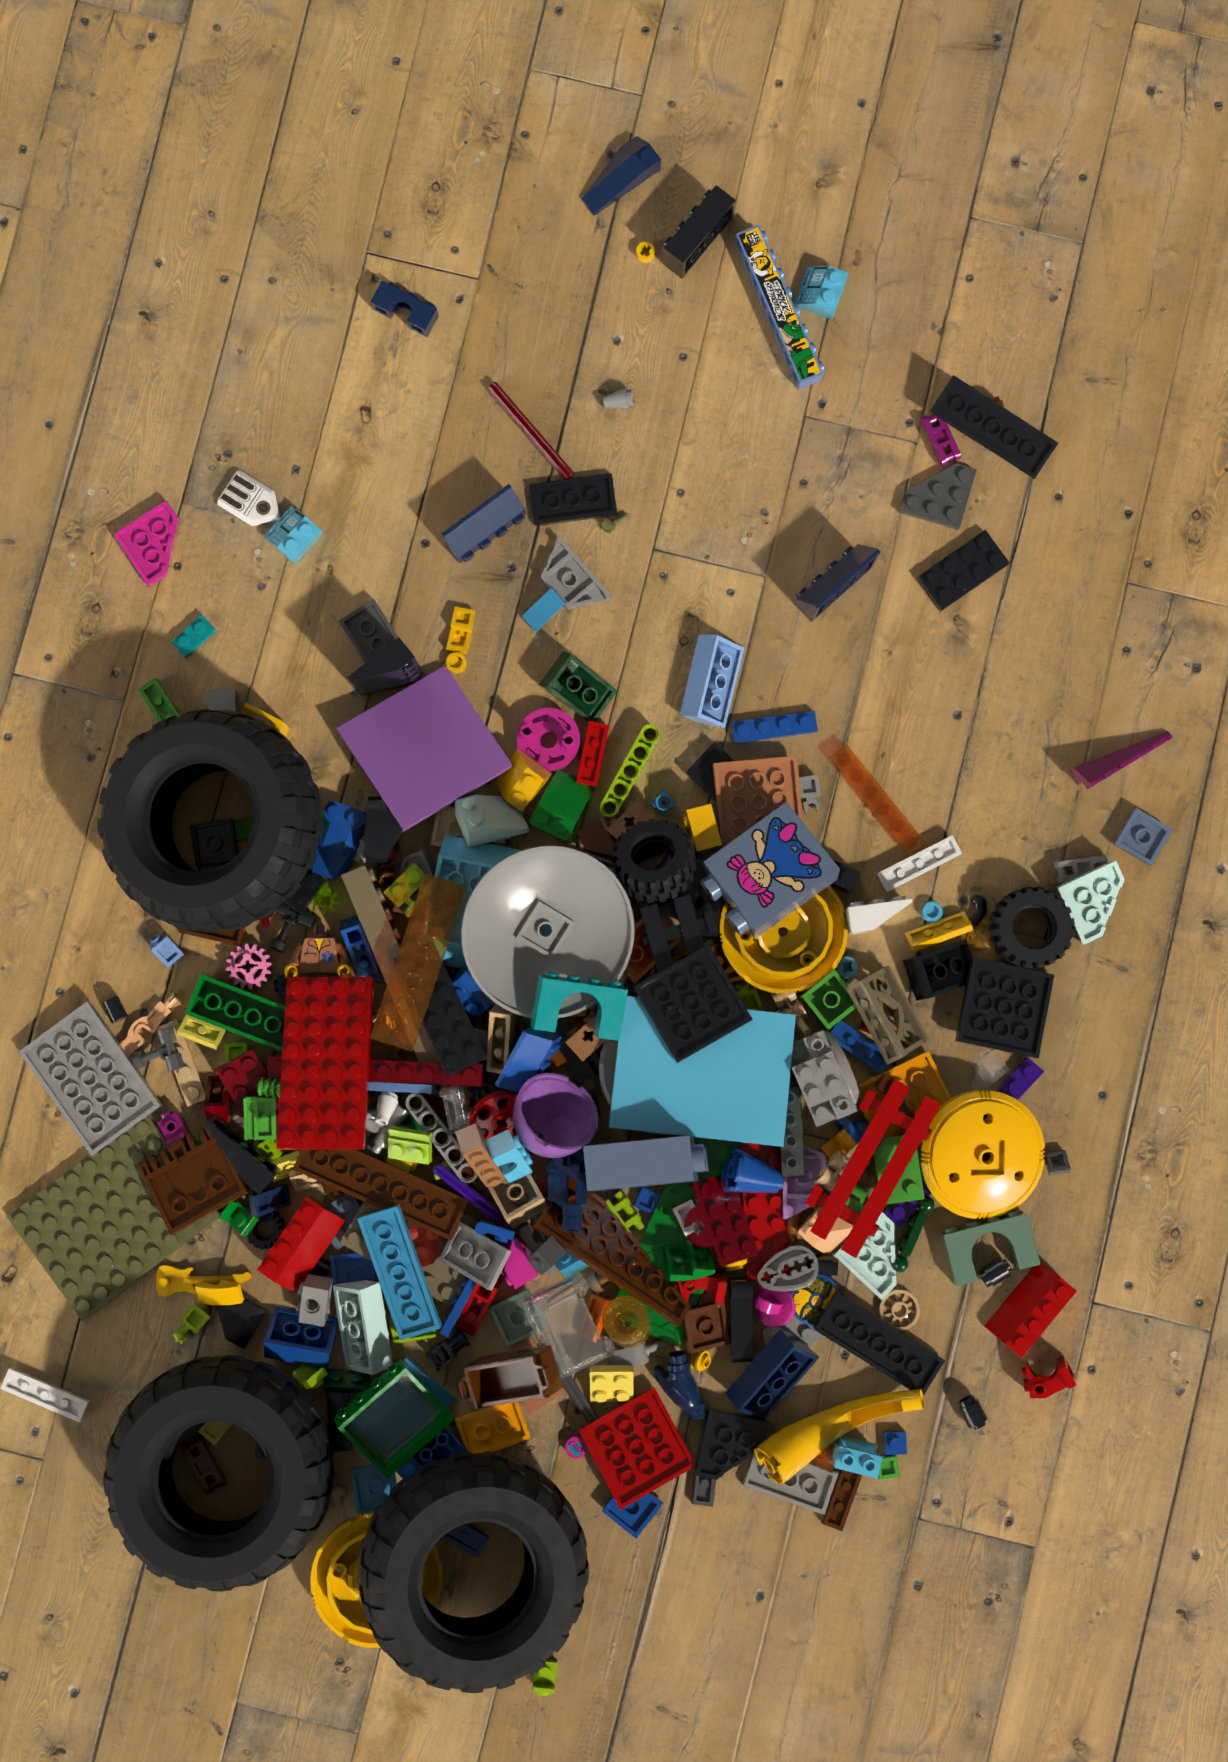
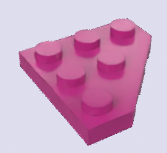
(150, 542)

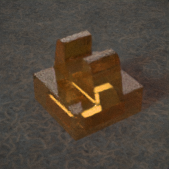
(823, 1460)

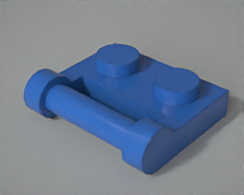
(501, 1232)

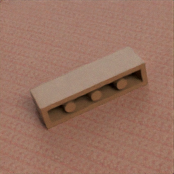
(477, 1155)

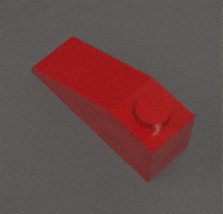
(477, 1307)

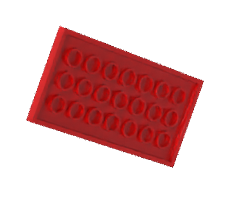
(325, 1063)

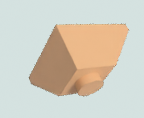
(835, 1238)

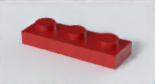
(592, 754)

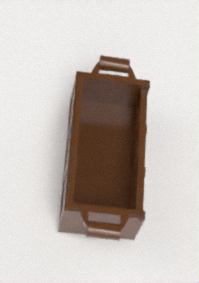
(511, 1377)

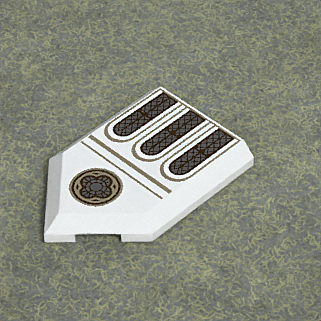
(249, 500)

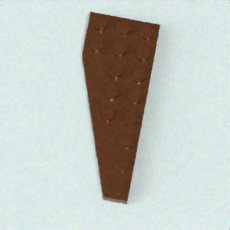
(614, 1254)

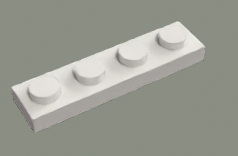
(919, 863)
(45, 1394)

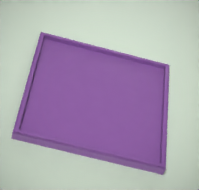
(424, 748)

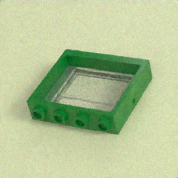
(393, 1418)

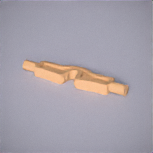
(150, 1022)

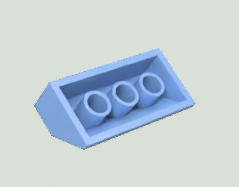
(711, 680)

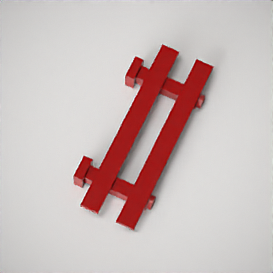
(834, 1205)

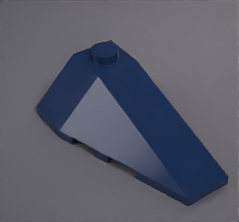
(625, 171)

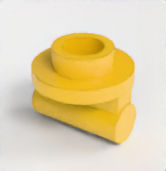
(700, 1360)

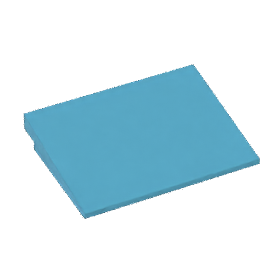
(721, 1092)

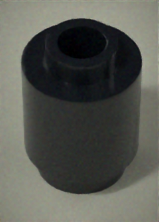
(827, 1265)
(995, 1272)
(972, 1412)

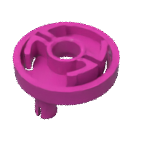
(567, 742)

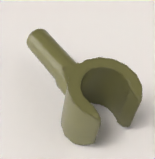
(608, 526)

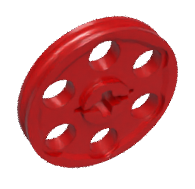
(494, 1113)

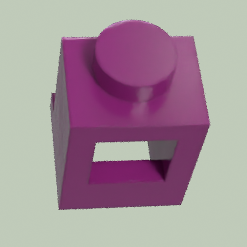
(181, 1128)

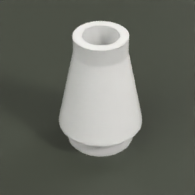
(386, 1105)

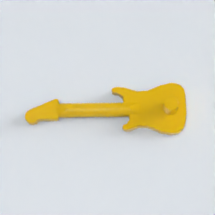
(173, 1280)

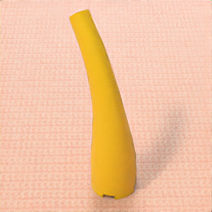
(803, 1440)

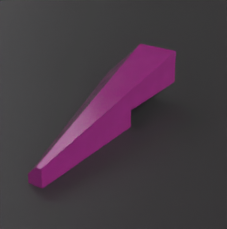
(1105, 766)

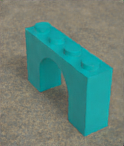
(553, 990)

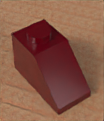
(217, 1100)

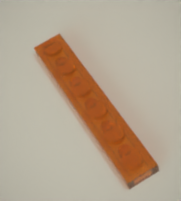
(877, 800)

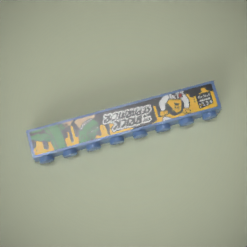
(779, 307)

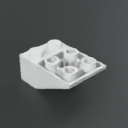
(865, 918)

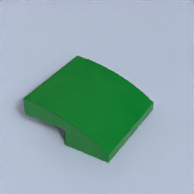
(688, 1262)

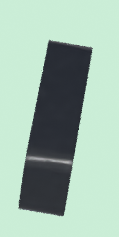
(741, 1319)

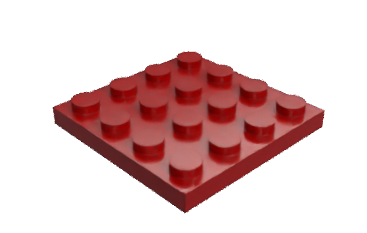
(637, 1448)

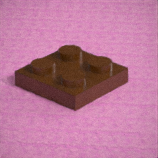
(706, 1327)

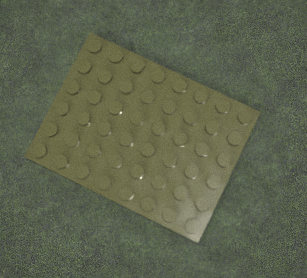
(100, 1223)

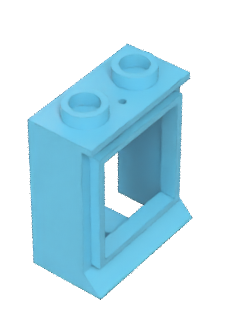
(847, 1453)

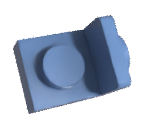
(165, 949)

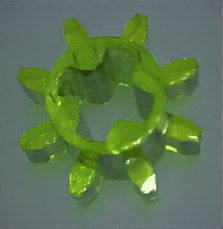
(320, 899)

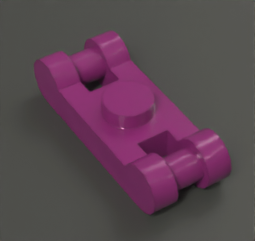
(940, 438)

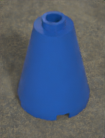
(749, 1174)

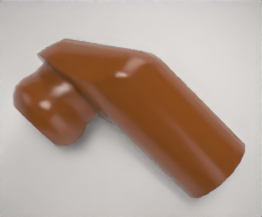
(792, 1228)

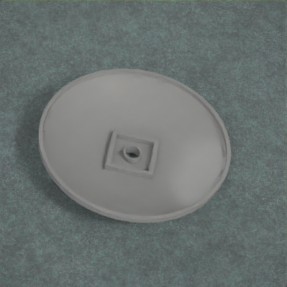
(554, 887)

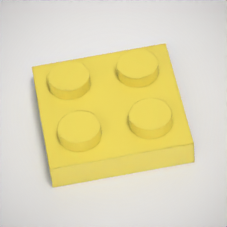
(611, 1383)

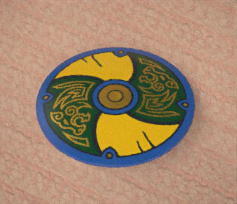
(813, 1299)

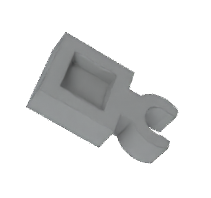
(809, 790)

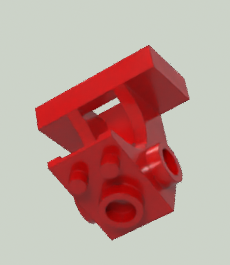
(714, 1284)
(1046, 1386)

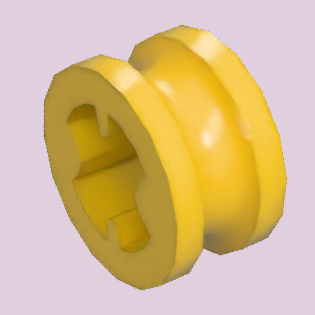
(645, 259)

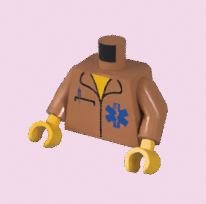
(319, 955)

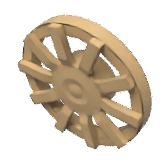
(899, 1309)

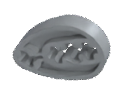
(788, 1257)

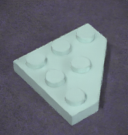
(1092, 899)
(875, 1259)

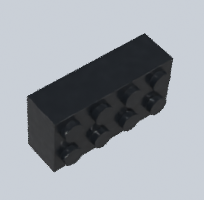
(698, 231)

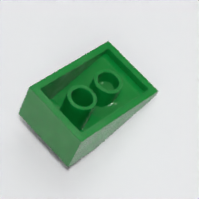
(561, 806)

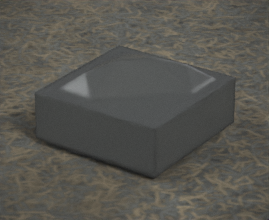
(1057, 1162)

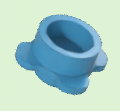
(657, 803)

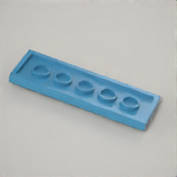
(399, 1272)

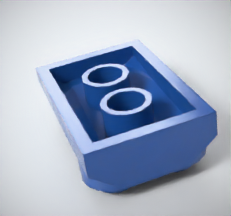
(339, 840)

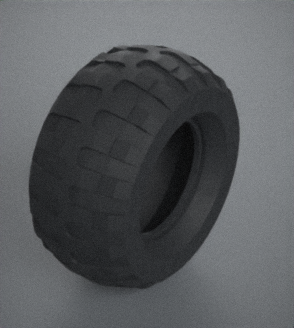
(142, 804)
(157, 1520)
(518, 1634)

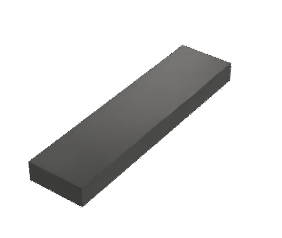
(703, 1487)

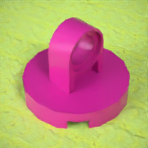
(774, 1307)

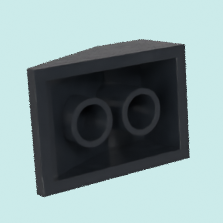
(938, 970)

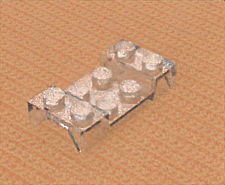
(456, 1106)

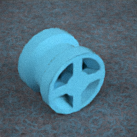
(844, 969)

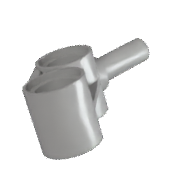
(635, 1356)

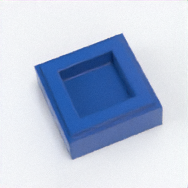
(647, 1200)

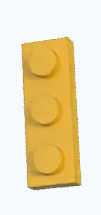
(938, 931)

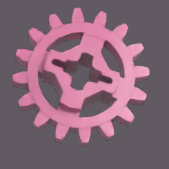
(250, 976)

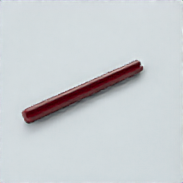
(530, 430)

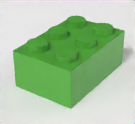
(910, 1184)

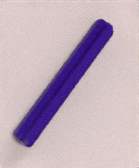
(468, 1192)

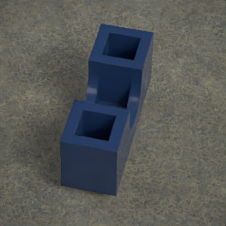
(390, 298)

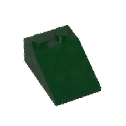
(578, 687)

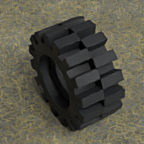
(278, 1227)

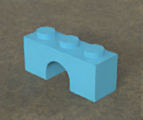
(509, 1155)

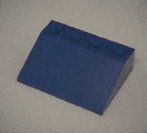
(836, 580)

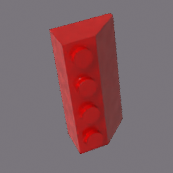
(301, 1244)
(1030, 1309)

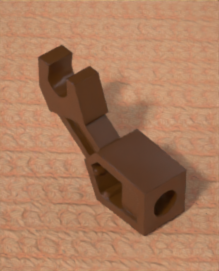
(883, 1084)

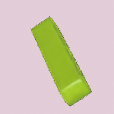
(630, 761)

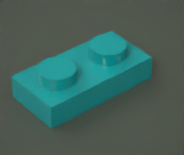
(194, 636)

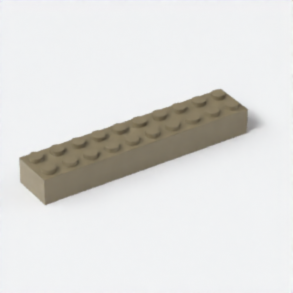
(382, 935)

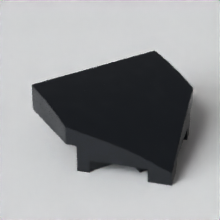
(240, 1321)

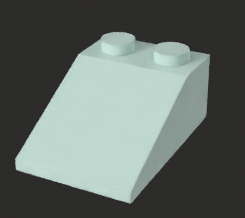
(488, 819)

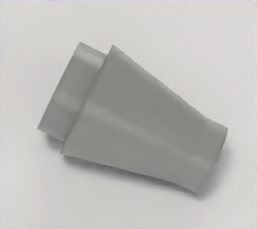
(620, 399)

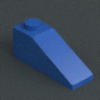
(359, 948)

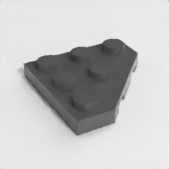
(940, 497)

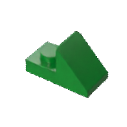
(238, 1216)

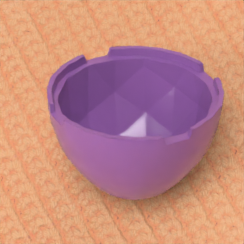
(557, 1113)

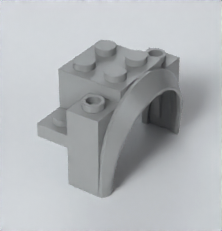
(824, 1077)

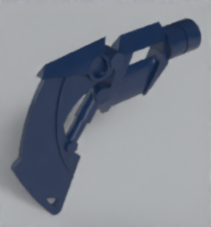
(558, 1188)

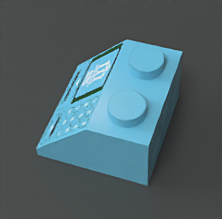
(821, 290)
(293, 535)

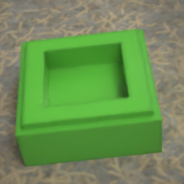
(889, 1467)

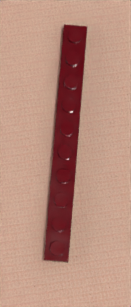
(404, 1072)

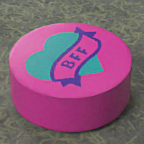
(575, 1447)

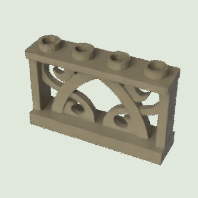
(870, 1006)

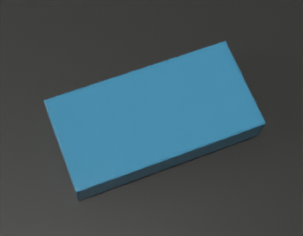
(544, 609)

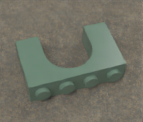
(959, 1244)

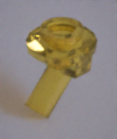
(979, 940)

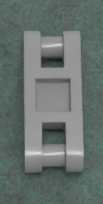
(1078, 867)
(526, 1233)

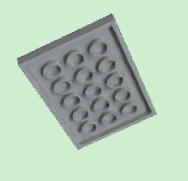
(90, 1078)

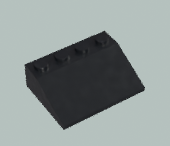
(387, 670)

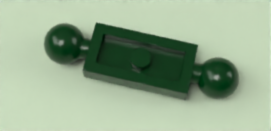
(909, 1240)

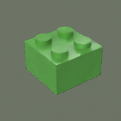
(829, 1000)

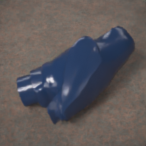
(681, 1385)

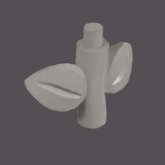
(382, 1136)

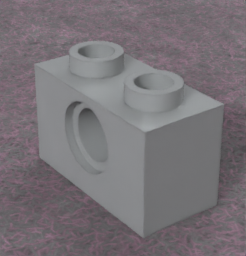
(316, 1310)

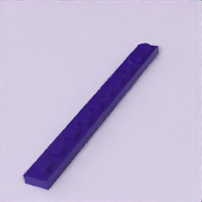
(1014, 1086)

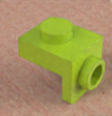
(309, 1377)

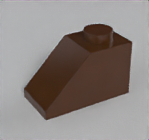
(595, 839)

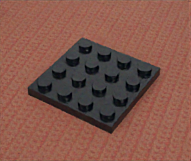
(692, 1003)
(1004, 1007)

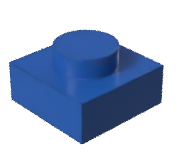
(895, 1442)

